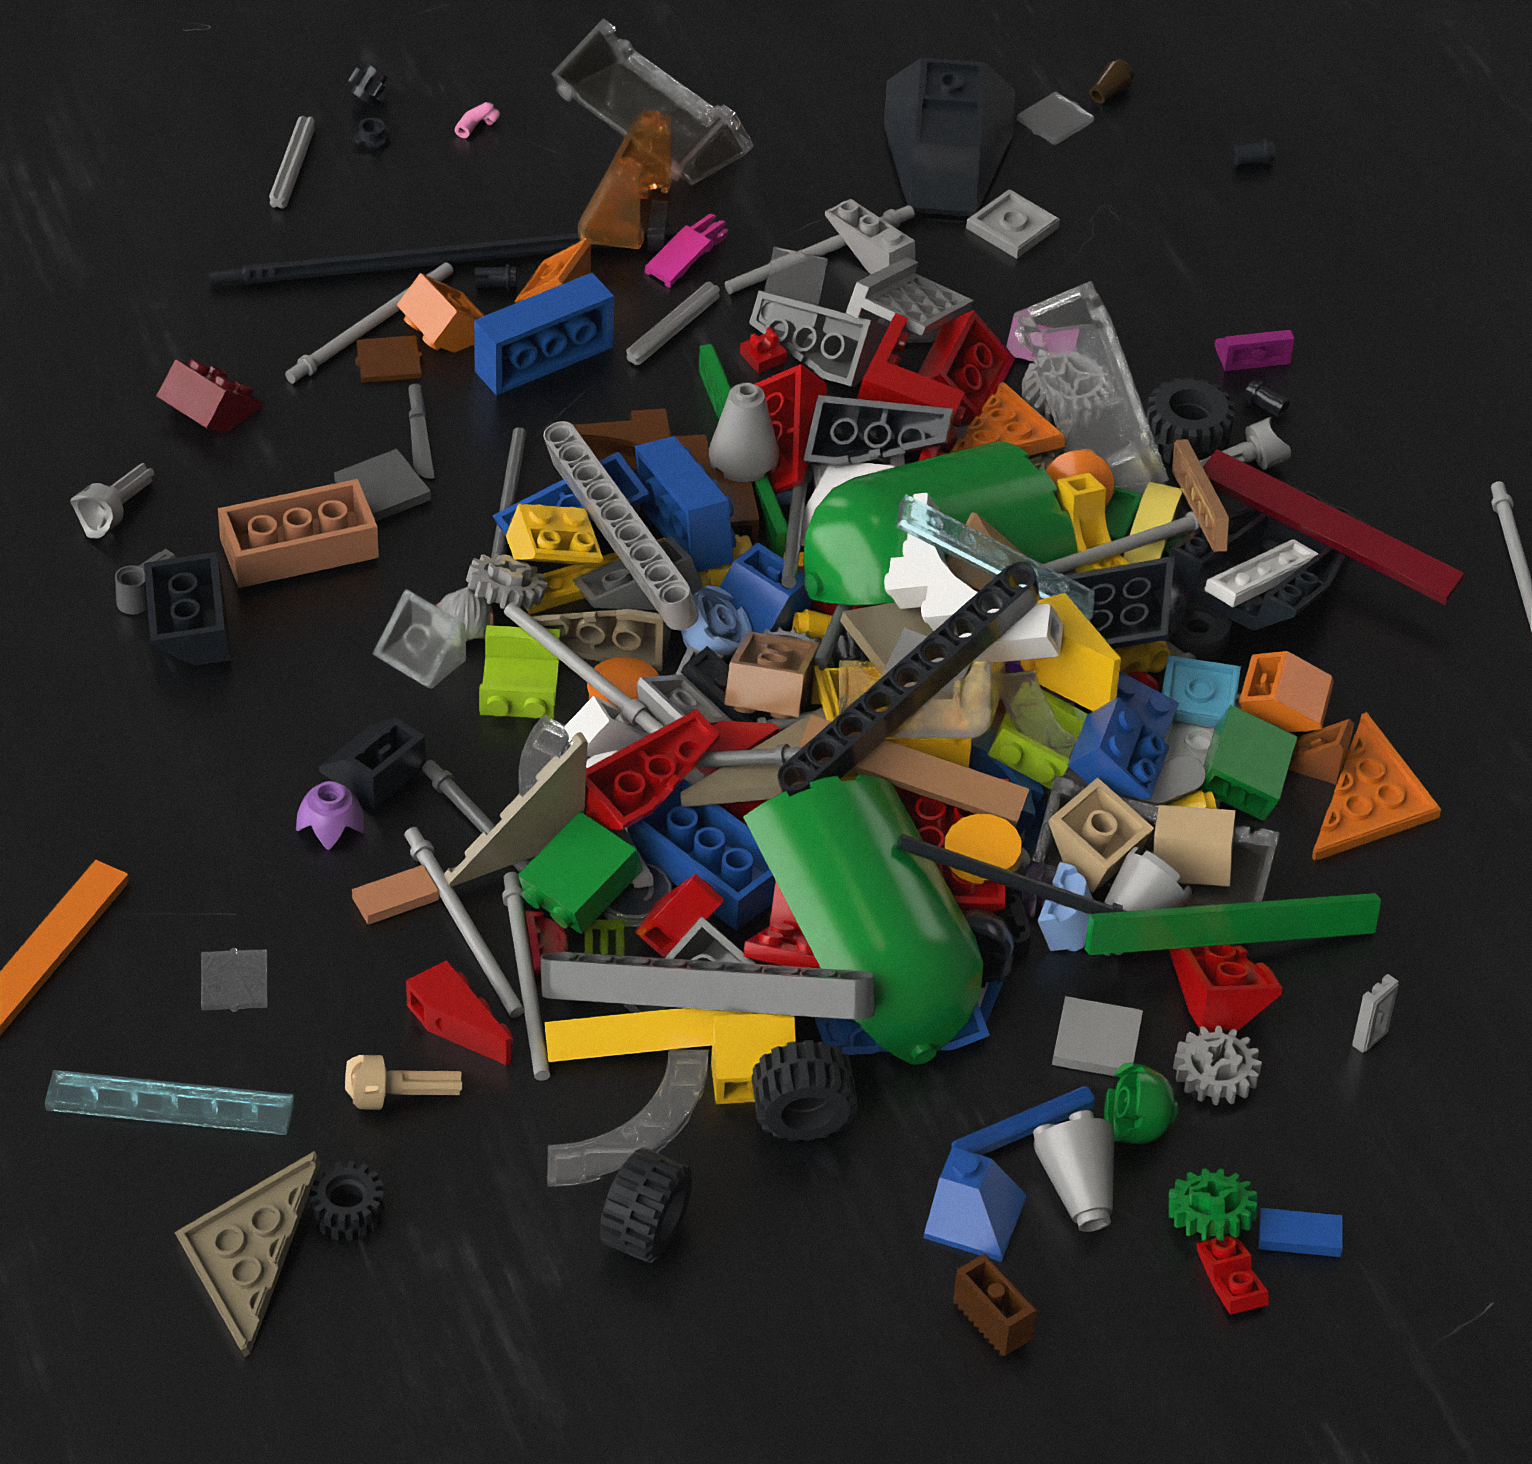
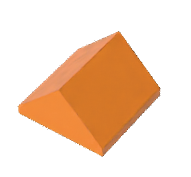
(559, 269)

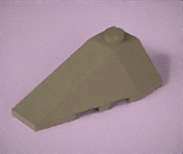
(613, 634)

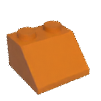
(440, 314)

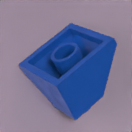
(975, 1206)

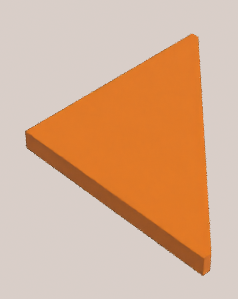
(1011, 420)
(1373, 795)

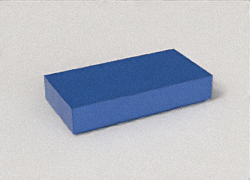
(1300, 1232)

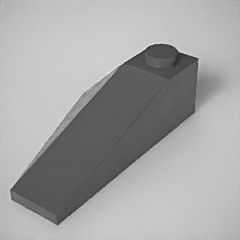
(822, 338)

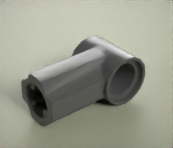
(131, 585)

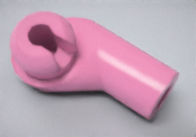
(474, 116)

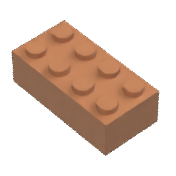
(298, 533)

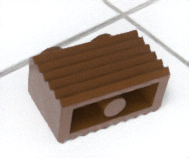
(994, 1305)

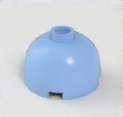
(718, 623)

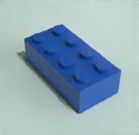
(544, 333)
(686, 502)
(714, 847)

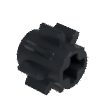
(369, 84)

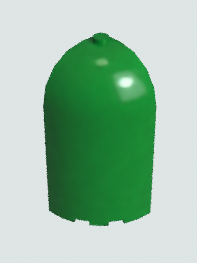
(856, 522)
(874, 907)

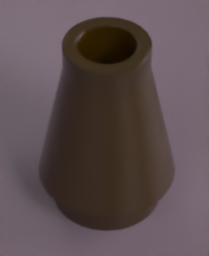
(1113, 79)

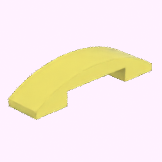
(1156, 508)

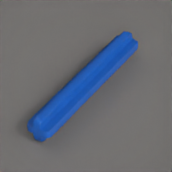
(1025, 1122)

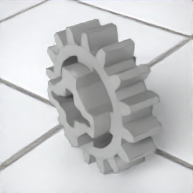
(506, 581)
(1217, 1065)

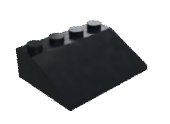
(1136, 601)

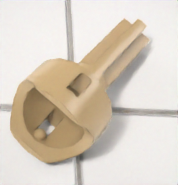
(369, 1082)

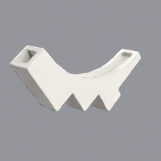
(927, 582)

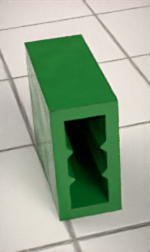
(1247, 762)
(579, 873)

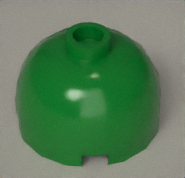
(1140, 1104)

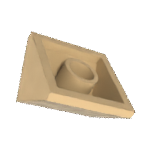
(1196, 843)

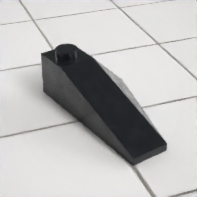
(866, 430)

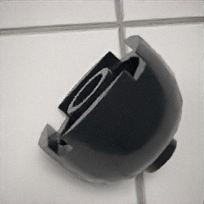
(994, 943)

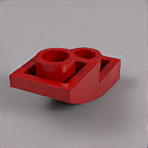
(1232, 1275)

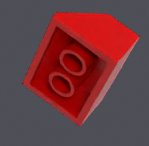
(968, 359)

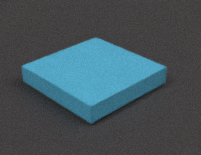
(1201, 689)

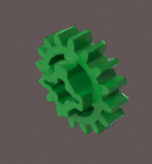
(1212, 1204)

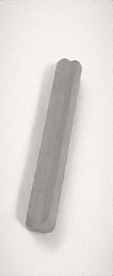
(292, 162)
(672, 323)

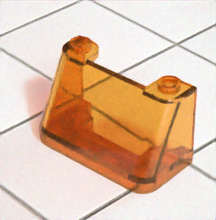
(634, 171)

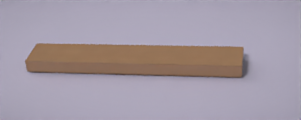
(1200, 495)
(935, 777)

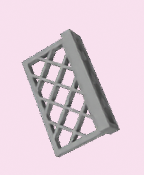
(908, 294)

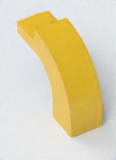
(1085, 503)

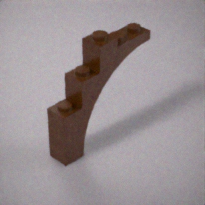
(653, 425)

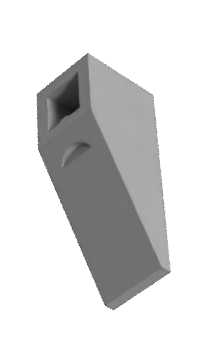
(870, 237)

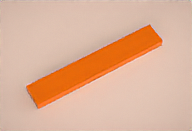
(57, 937)

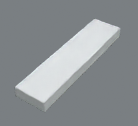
(1259, 573)

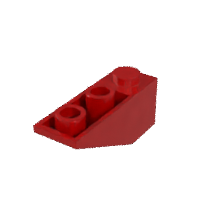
(452, 1011)

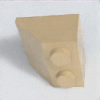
(1098, 833)

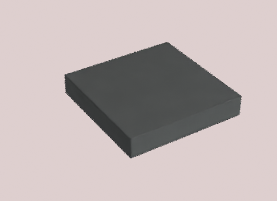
(387, 484)

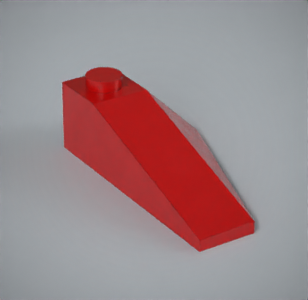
(791, 405)
(645, 773)
(1223, 985)

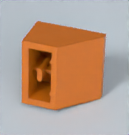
(1286, 692)

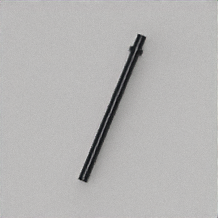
(1004, 876)

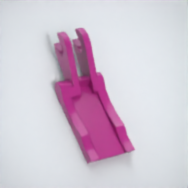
(685, 249)

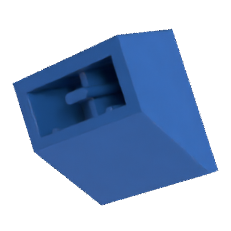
(758, 589)
(1119, 751)

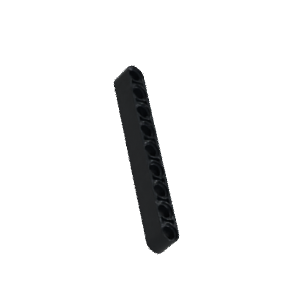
(917, 668)

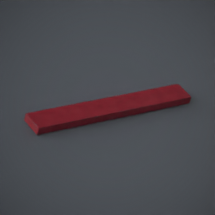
(1332, 527)

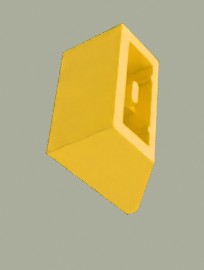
(553, 535)
(739, 1045)

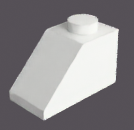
(604, 727)

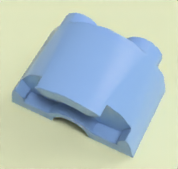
(1062, 925)

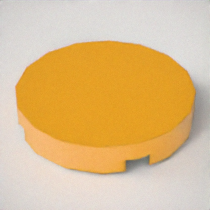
(987, 840)

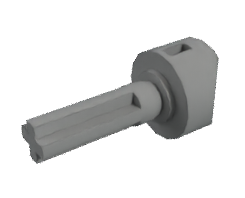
(1261, 446)
(101, 506)

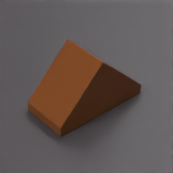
(1323, 752)

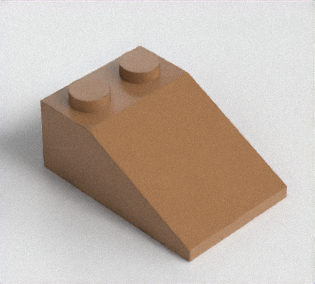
(770, 675)

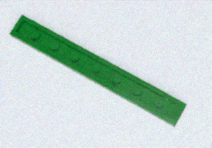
(766, 502)
(1231, 923)

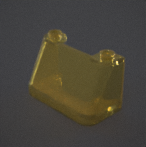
(965, 716)

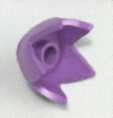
(329, 810)

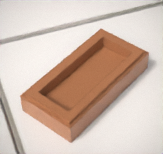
(395, 894)

